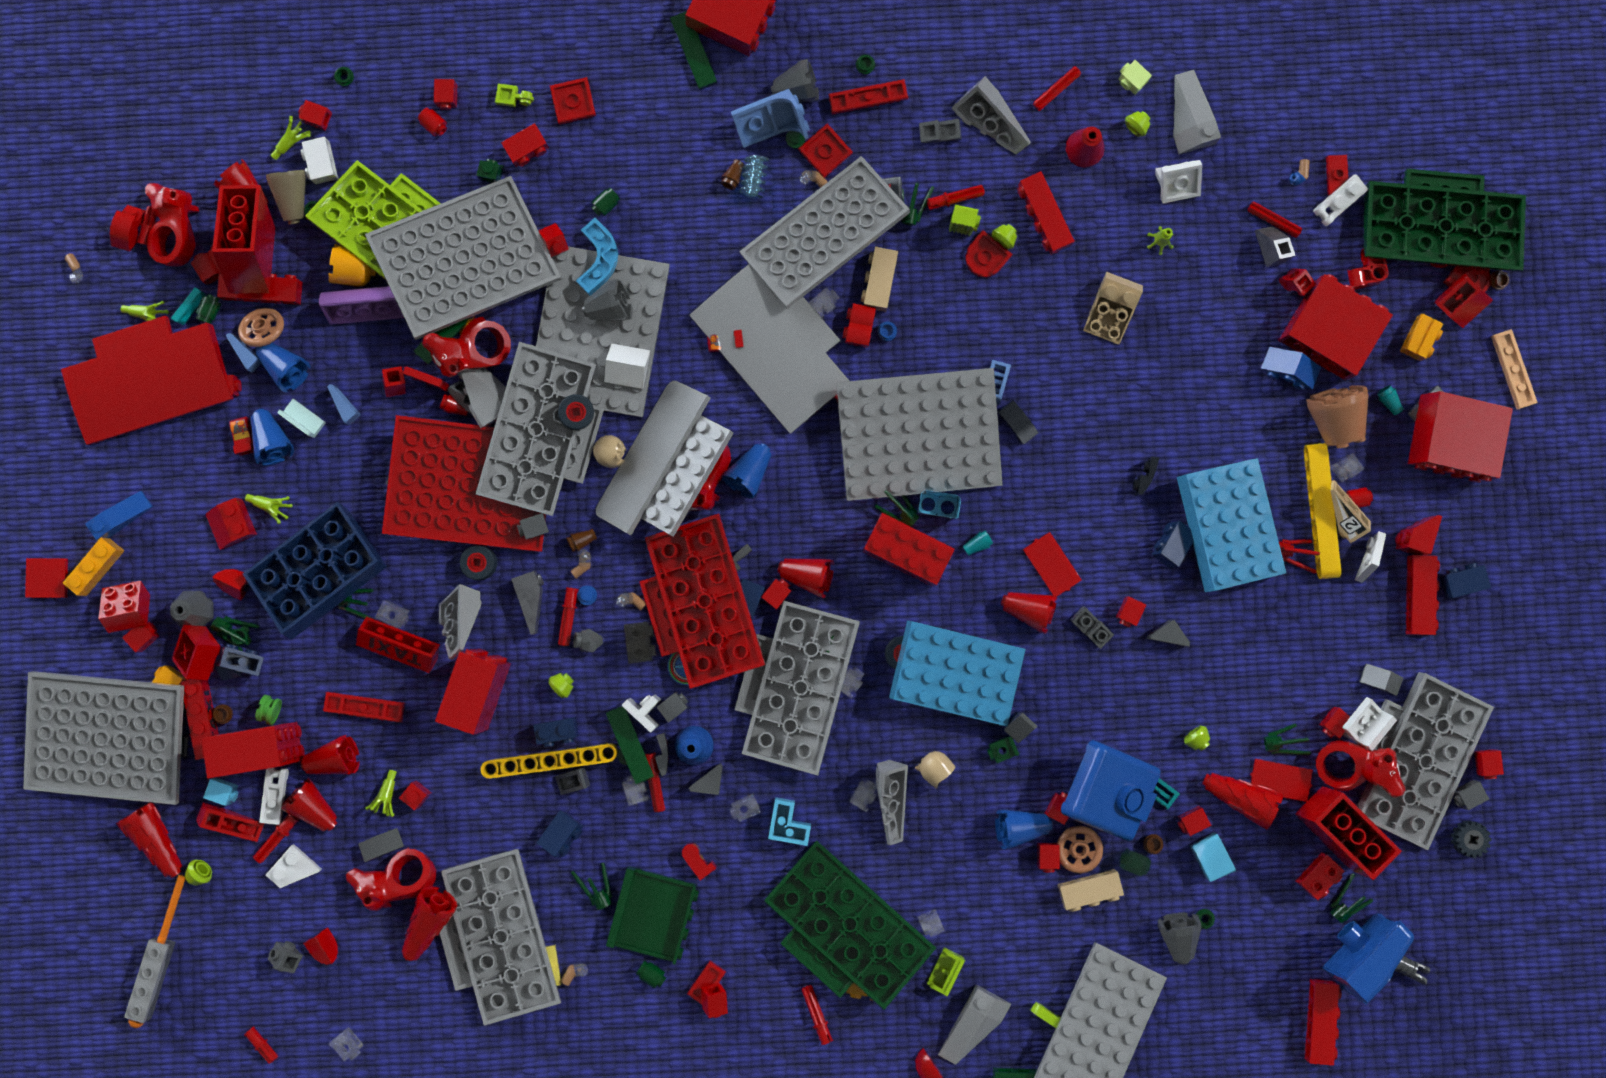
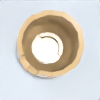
(609, 451)
(935, 767)

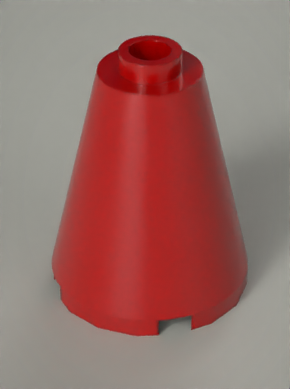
(1085, 147)
(237, 175)
(809, 574)
(1031, 609)
(333, 758)
(310, 806)

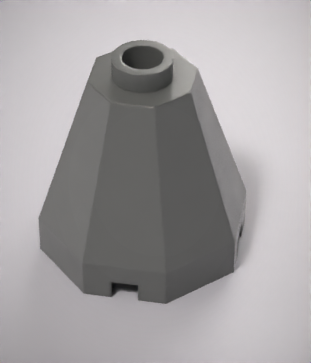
(799, 80)
(609, 303)
(192, 609)
(1180, 935)

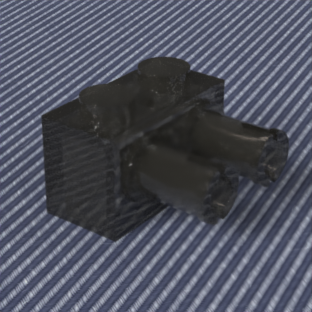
(639, 642)

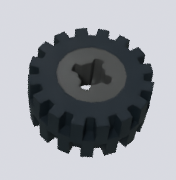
(1464, 835)

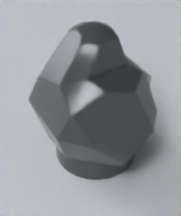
(587, 641)

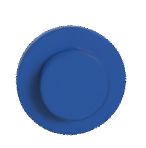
(887, 331)
(587, 595)

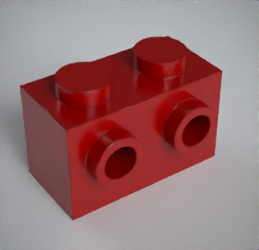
(525, 145)
(1320, 876)

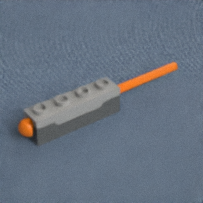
(153, 967)

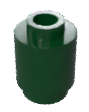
(605, 202)
(208, 308)
(651, 974)

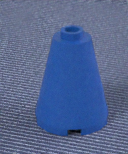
(283, 366)
(269, 440)
(748, 471)
(699, 739)
(1020, 827)

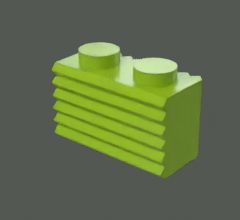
(964, 220)

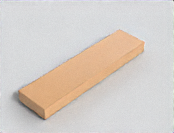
(1514, 369)

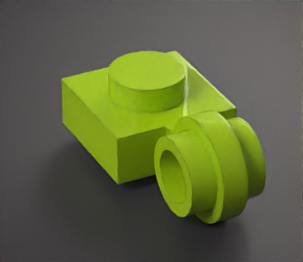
(508, 95)

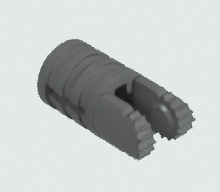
(1409, 968)

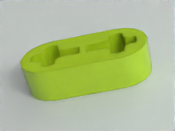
(1045, 1014)

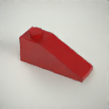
(228, 822)

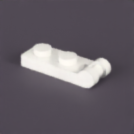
(1340, 199)
(273, 796)

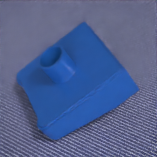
(1111, 791)
(1368, 956)

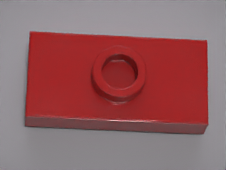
(1336, 172)

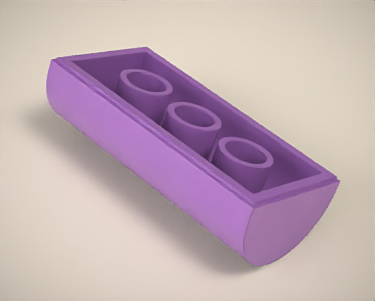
(359, 305)

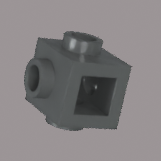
(285, 957)

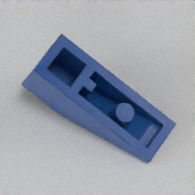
(118, 516)

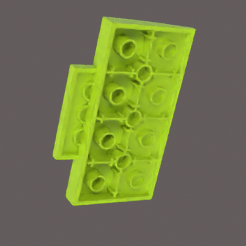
(364, 204)

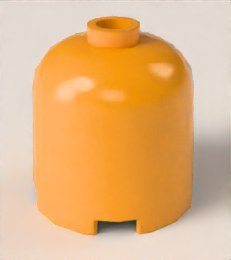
(348, 268)

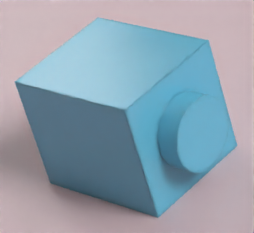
(221, 791)

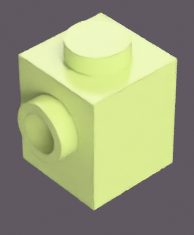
(1134, 77)

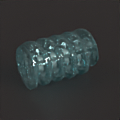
(753, 175)

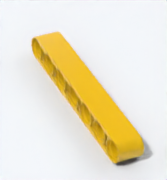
(1322, 511)
(540, 764)

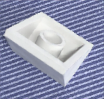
(626, 366)

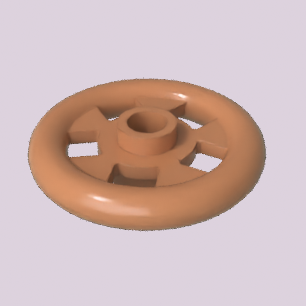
(261, 327)
(1095, 855)

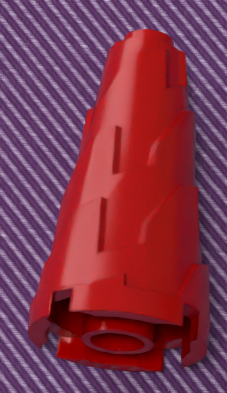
(1251, 800)
(151, 837)
(427, 920)

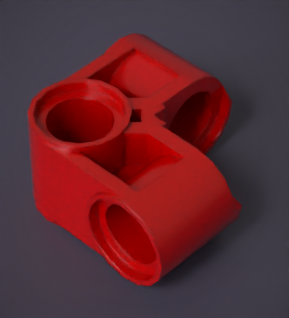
(1365, 276)

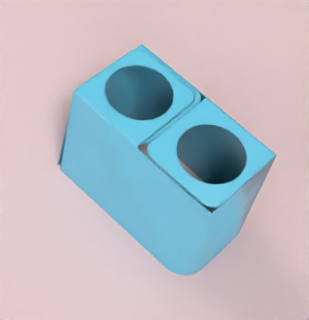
(955, 499)
(1212, 857)

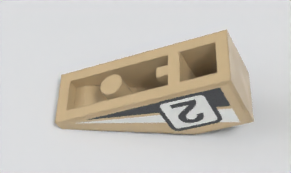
(1350, 519)

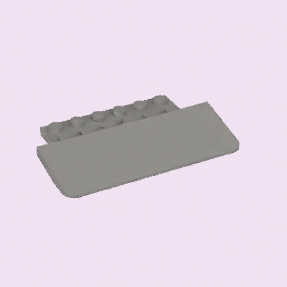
(665, 463)

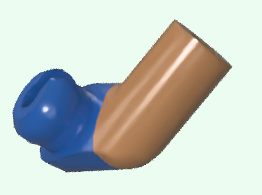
(1301, 175)

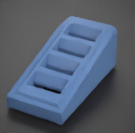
(244, 353)
(1004, 367)
(346, 409)

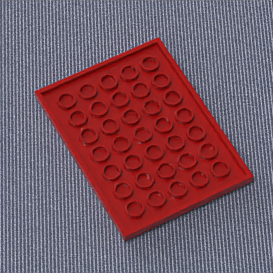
(435, 487)

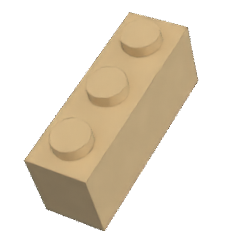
(879, 278)
(1090, 890)

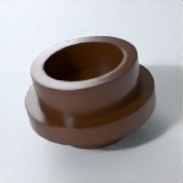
(1499, 280)
(222, 714)
(1153, 844)

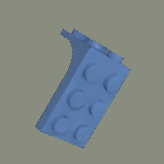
(770, 117)

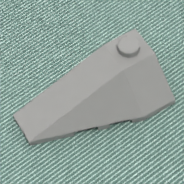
(989, 113)
(1193, 117)
(484, 394)
(457, 616)
(891, 789)
(977, 1019)

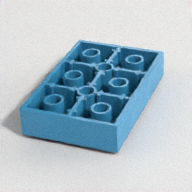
(1231, 525)
(957, 673)

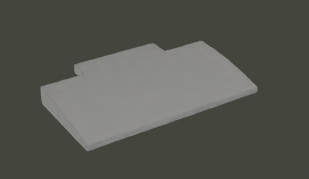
(782, 347)
(529, 443)
(797, 687)
(1433, 747)
(497, 938)

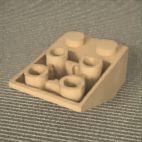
(1113, 308)

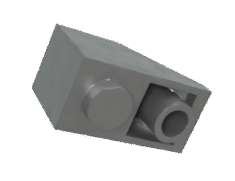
(1275, 246)

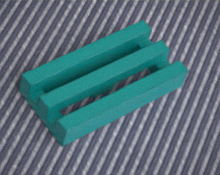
(188, 306)
(1171, 799)

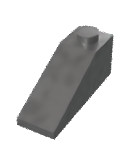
(529, 593)

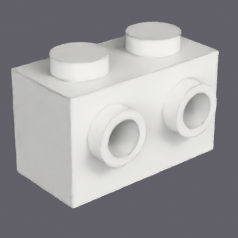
(319, 160)

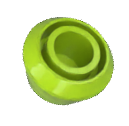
(1138, 123)
(1005, 236)
(561, 684)
(1198, 738)
(198, 872)

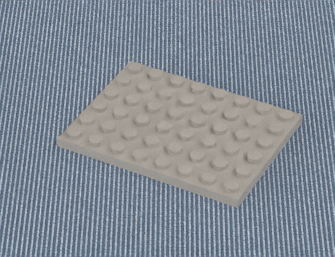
(462, 257)
(570, 333)
(919, 433)
(103, 737)

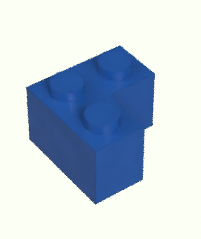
(1292, 367)

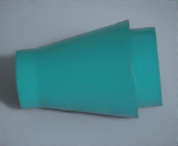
(1390, 399)
(978, 543)

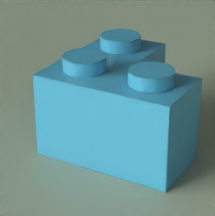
(785, 828)

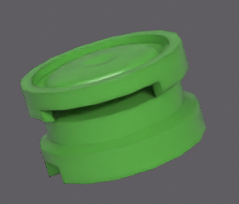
(268, 709)

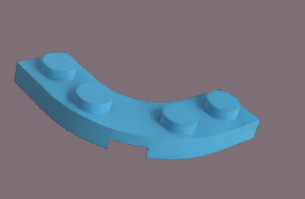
(606, 257)

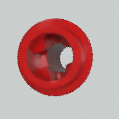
(450, 405)

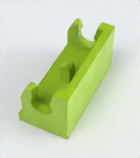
(945, 971)

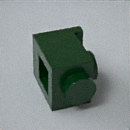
(489, 171)
(1006, 742)

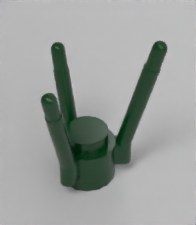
(913, 216)
(907, 516)
(348, 601)
(223, 628)
(1274, 743)
(599, 898)
(1342, 912)

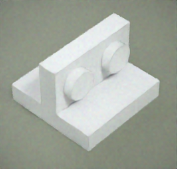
(1180, 181)
(641, 713)
(1368, 724)

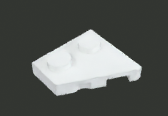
(1372, 557)
(292, 867)

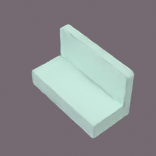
(302, 418)

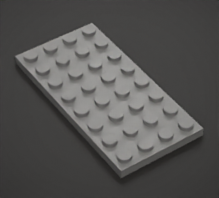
(824, 232)
(1102, 1018)

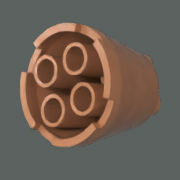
(1340, 414)

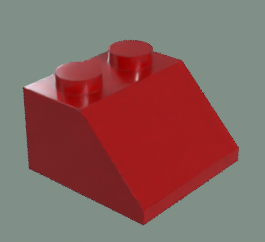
(230, 523)
(1419, 536)

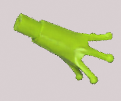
(289, 139)
(1161, 238)
(142, 311)
(269, 505)
(384, 795)

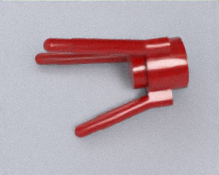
(1287, 551)

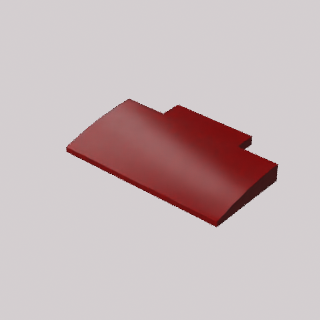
(146, 378)
(700, 603)

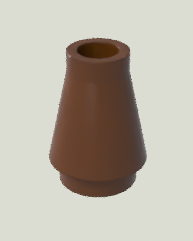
(732, 176)
(581, 539)

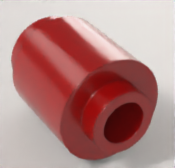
(432, 122)
(1361, 497)

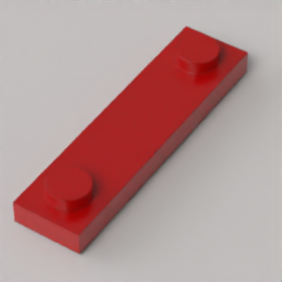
(868, 96)
(364, 706)

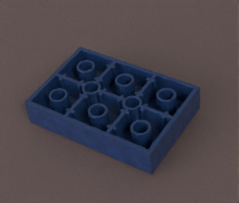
(314, 570)

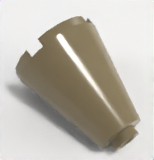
(289, 193)

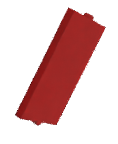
(1052, 564)
(1287, 779)

